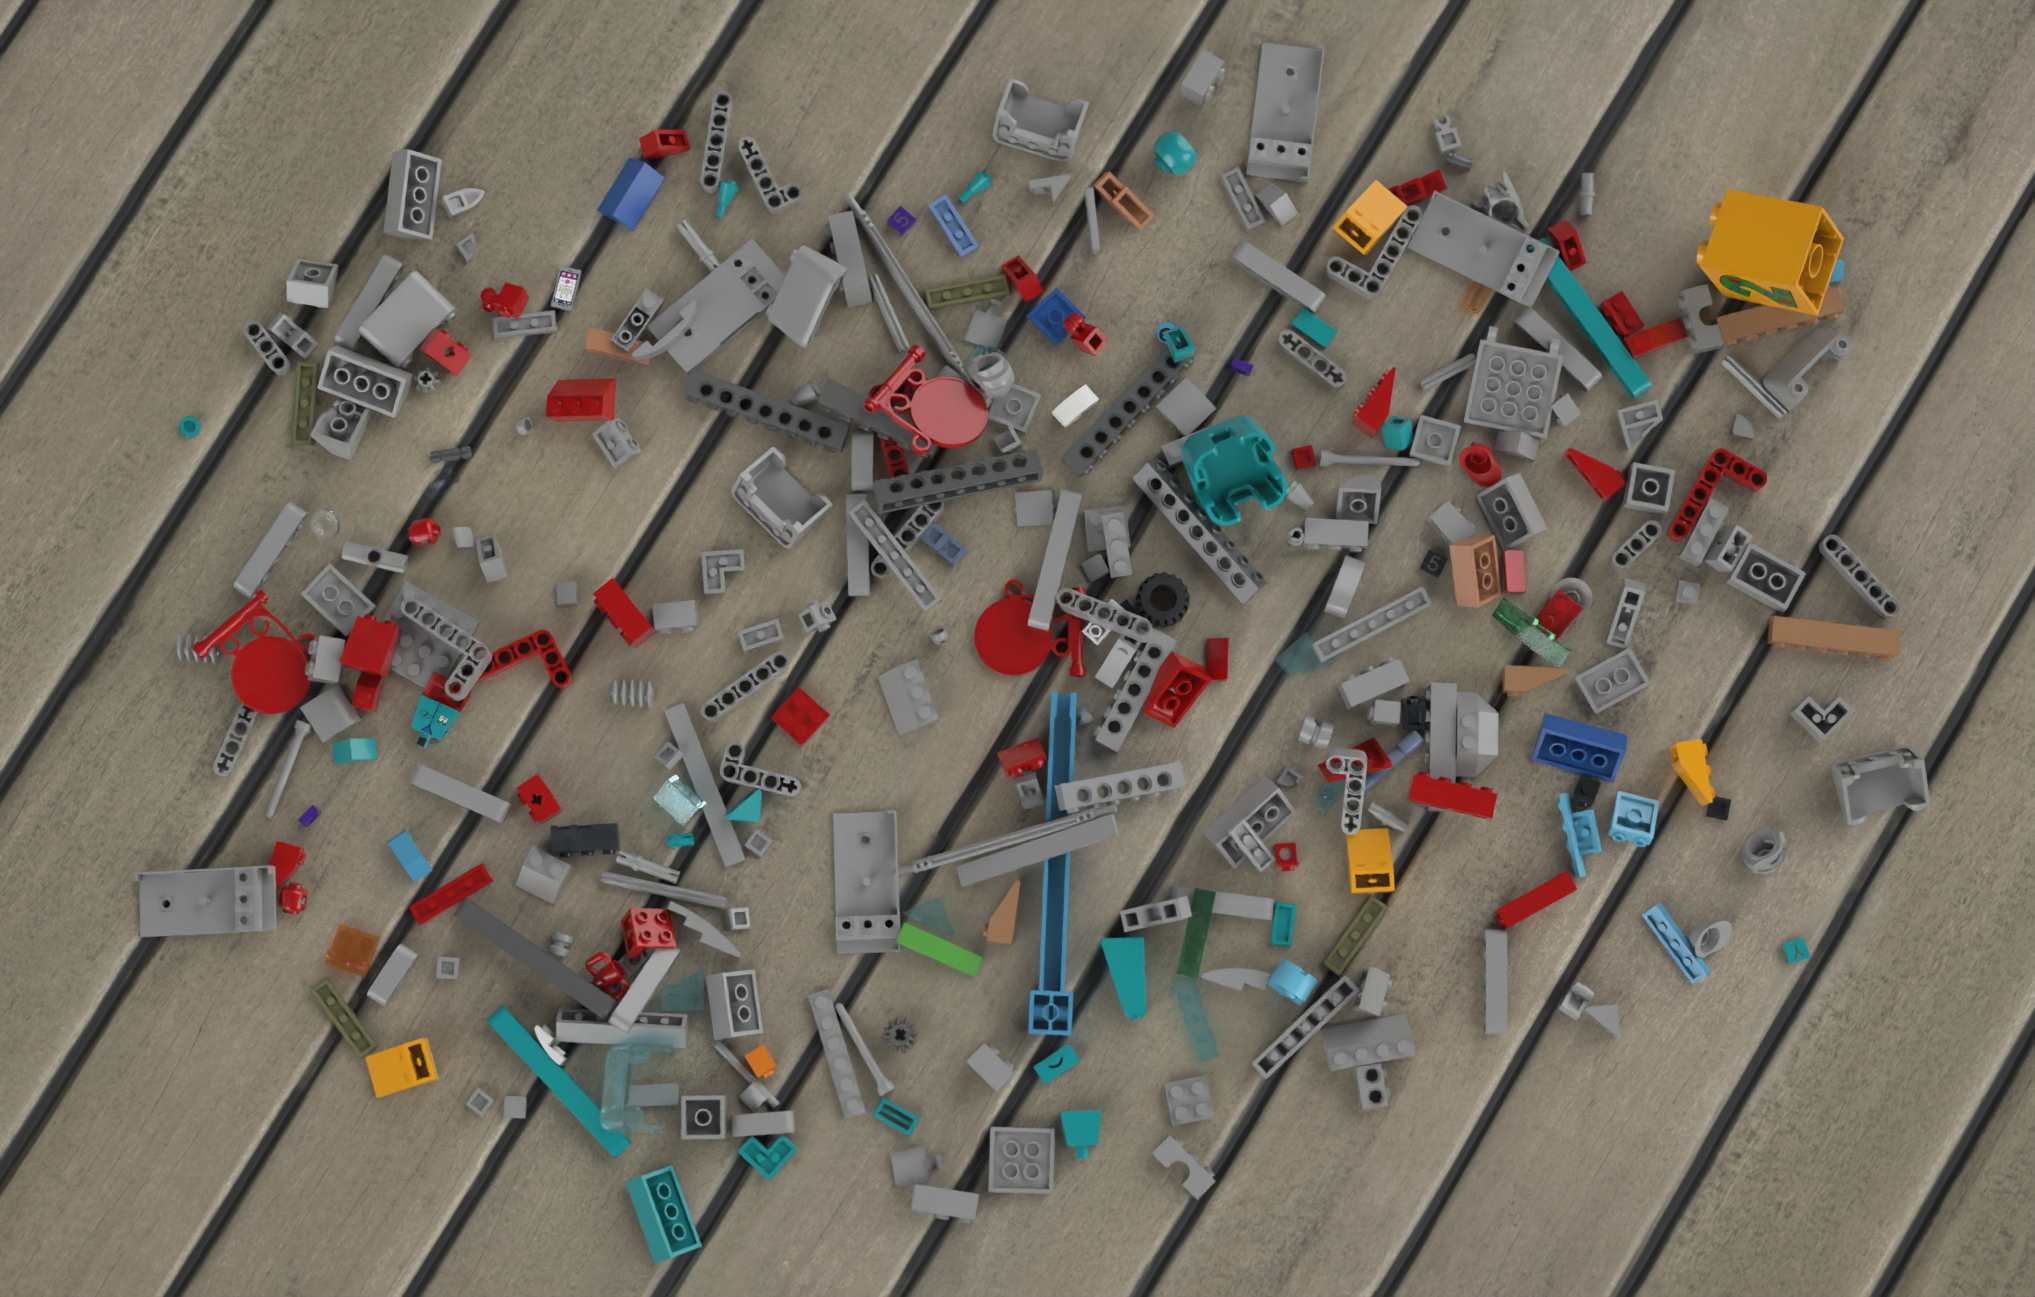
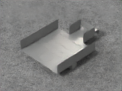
(987, 327)
(912, 1166)

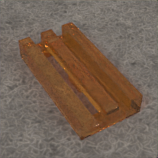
(1470, 307)

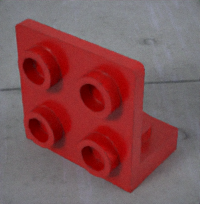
(647, 929)

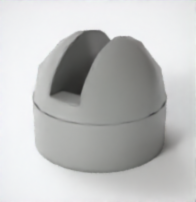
(524, 426)
(938, 635)
(1083, 716)

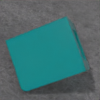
(1397, 433)

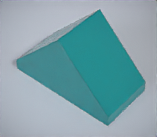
(1179, 343)
(354, 750)
(747, 809)

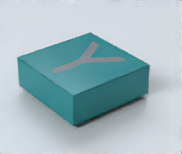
(1796, 950)

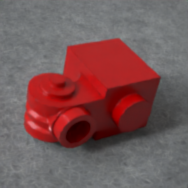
(508, 303)
(1085, 336)

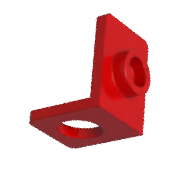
(1286, 865)

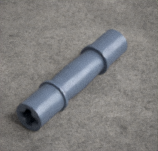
(1396, 755)

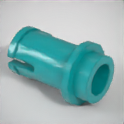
(680, 840)

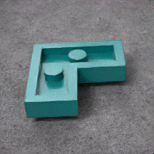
(768, 1161)

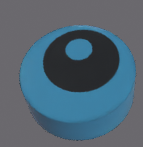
(1162, 328)

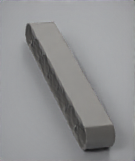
(1055, 559)

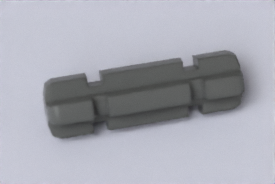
(450, 454)

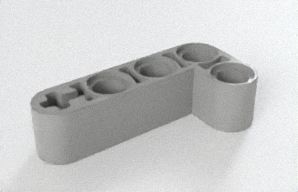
(765, 174)
(761, 775)
(1352, 792)

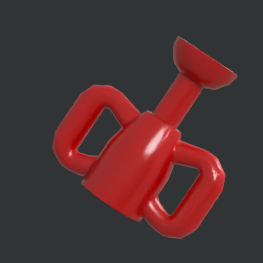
(608, 975)

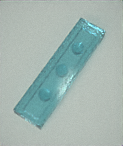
(1195, 1019)

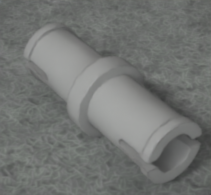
(1587, 194)
(1293, 542)
(1387, 817)

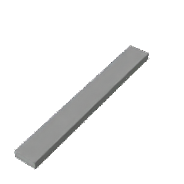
(704, 784)
(1037, 850)

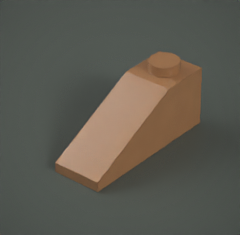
(1521, 679)
(1002, 922)

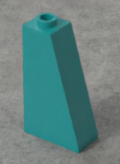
(1127, 970)

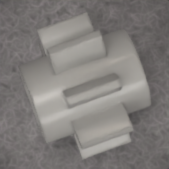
(430, 384)

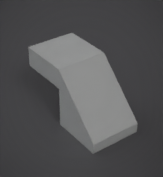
(292, 335)

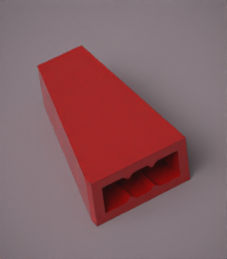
(1535, 900)

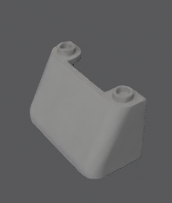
(1038, 124)
(805, 295)
(406, 319)
(1785, 378)
(778, 499)
(1880, 782)

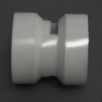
(560, 944)

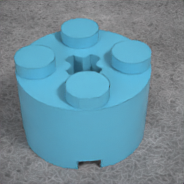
(1292, 982)

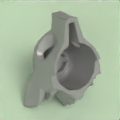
(1503, 205)

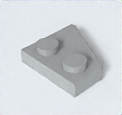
(1638, 421)

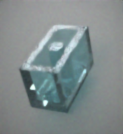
(679, 801)

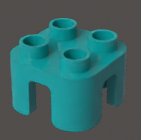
(1233, 466)

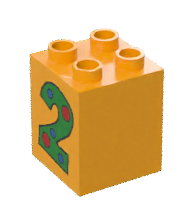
(1770, 251)

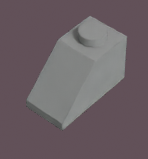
(491, 558)

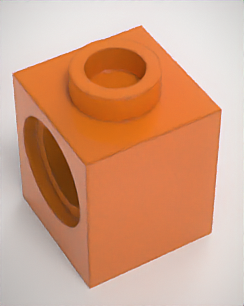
(761, 1062)

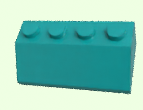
(663, 1214)

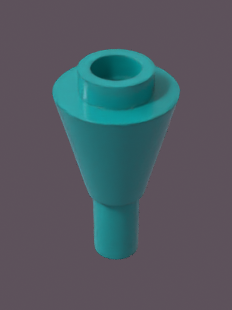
(978, 183)
(726, 193)

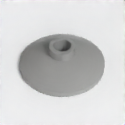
(1579, 589)

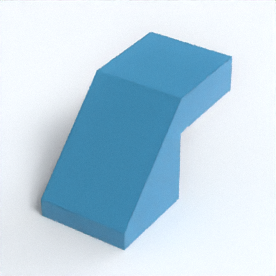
(409, 855)

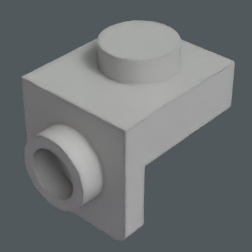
(1029, 790)
(1576, 1000)

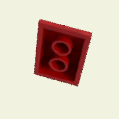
(1175, 689)

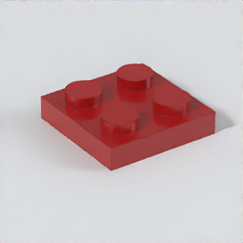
(800, 716)

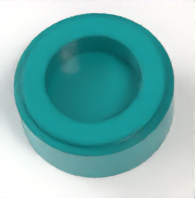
(190, 427)

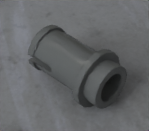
(1459, 161)

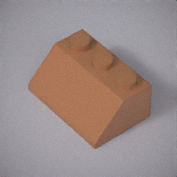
(1475, 570)

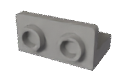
(616, 442)

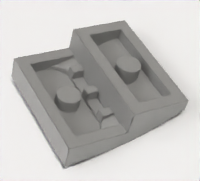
(1185, 406)
(330, 713)

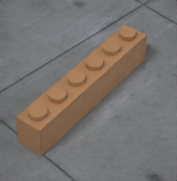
(1768, 319)
(1834, 637)

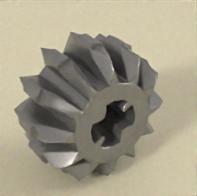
(908, 1035)

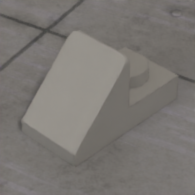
(1056, 184)

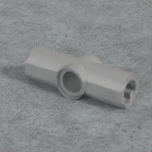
(388, 560)

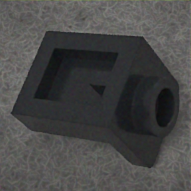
(1413, 712)
(1586, 791)

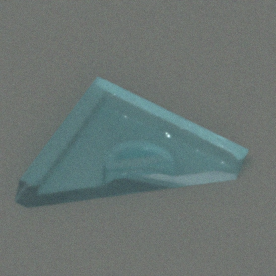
(932, 914)

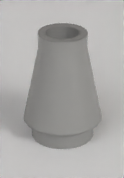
(807, 394)
(1298, 495)

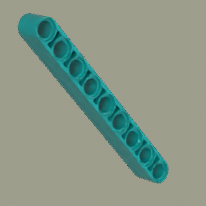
(1596, 328)
(556, 1079)

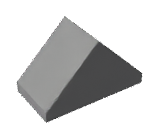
(1277, 203)
(1516, 444)
(1606, 1017)

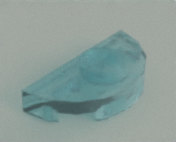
(1328, 795)

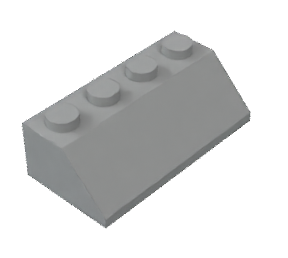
(412, 195)
(364, 381)
(1263, 809)
(1368, 1042)

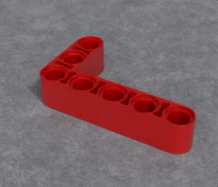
(890, 446)
(1707, 488)
(535, 650)

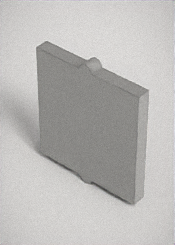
(1034, 508)

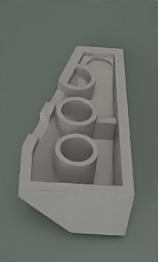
(342, 428)

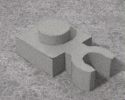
(1447, 137)

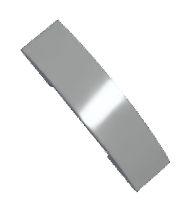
(648, 351)

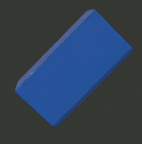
(631, 193)

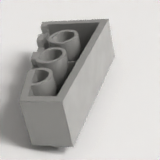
(849, 254)

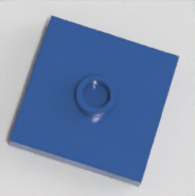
(1050, 314)

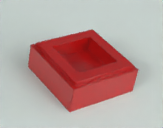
(1303, 457)

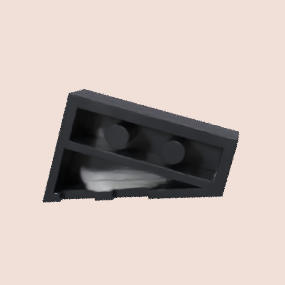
(585, 839)

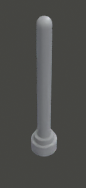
(1328, 458)
(301, 730)
(884, 1085)

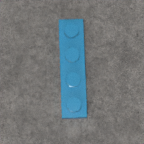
(1676, 943)

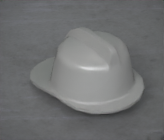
(1709, 937)

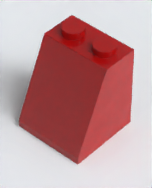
(371, 646)

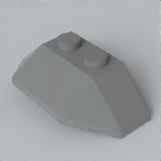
(1475, 734)

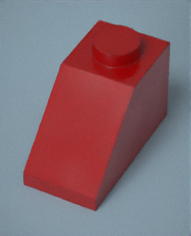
(664, 143)
(1566, 240)
(1022, 278)
(367, 692)

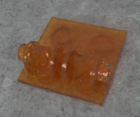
(352, 950)

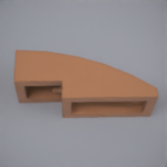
(1123, 200)
(601, 343)

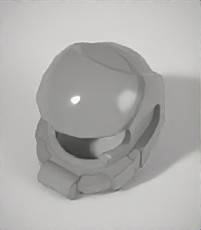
(995, 380)
(1772, 854)

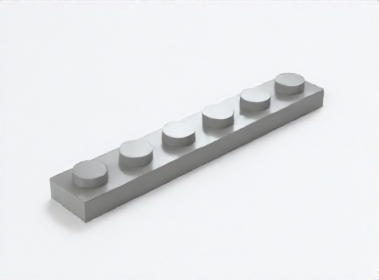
(894, 556)
(1371, 624)
(837, 1054)

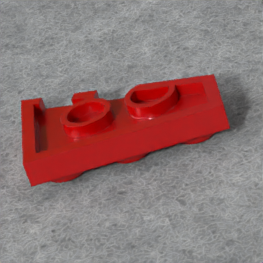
(1376, 760)

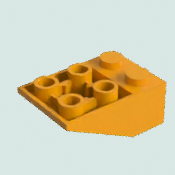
(1370, 217)
(1691, 766)
(1370, 861)
(402, 1067)

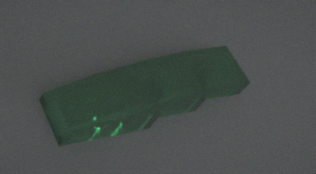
(1531, 633)
(1196, 933)

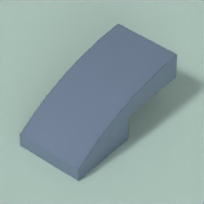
(944, 544)

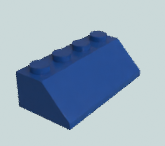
(1579, 747)

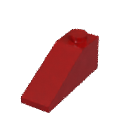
(1654, 338)
(1598, 475)
(287, 861)

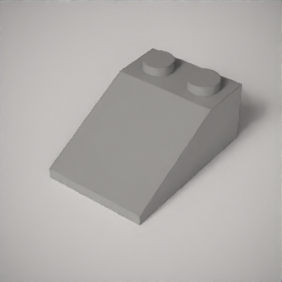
(1372, 992)

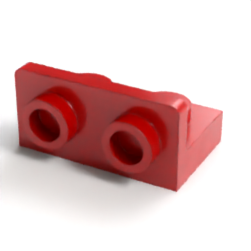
(1622, 315)

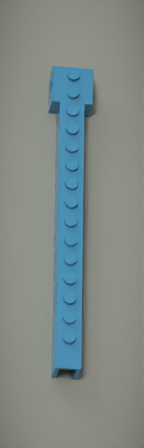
(1051, 1006)

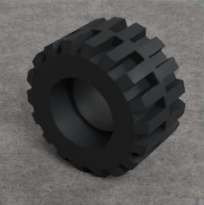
(1168, 582)

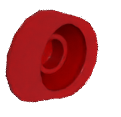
(1480, 464)

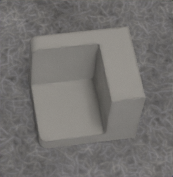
(1565, 409)
(1008, 441)

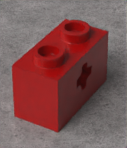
(434, 346)
(537, 787)

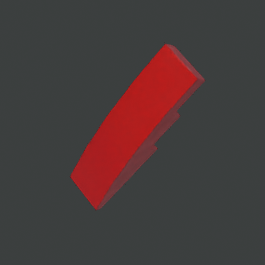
(1420, 188)

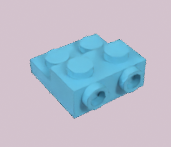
(1633, 819)

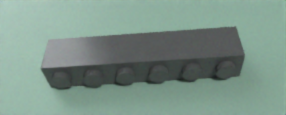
(850, 407)

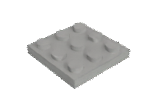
(1021, 1160)

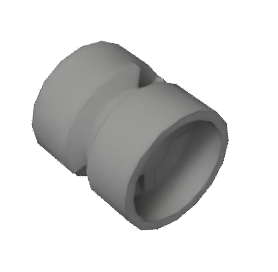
(1315, 732)

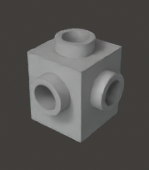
(817, 617)

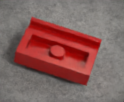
(1558, 613)

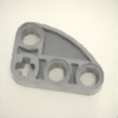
(1344, 587)

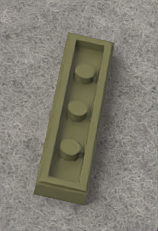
(967, 292)
(305, 403)
(1355, 935)
(344, 1018)

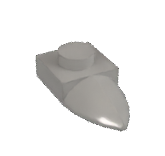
(461, 200)

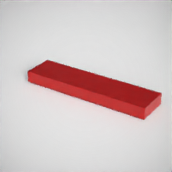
(451, 894)

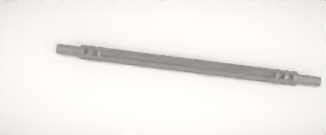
(907, 288)
(1005, 840)

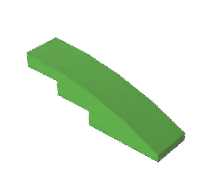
(939, 949)

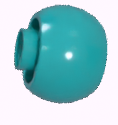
(1174, 153)

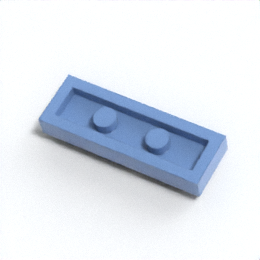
(953, 226)

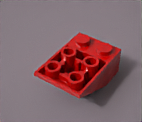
(1374, 413)
(1022, 758)

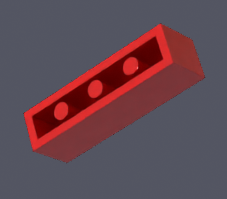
(1452, 796)

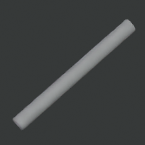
(744, 1072)

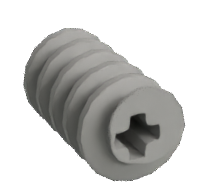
(184, 650)
(631, 693)

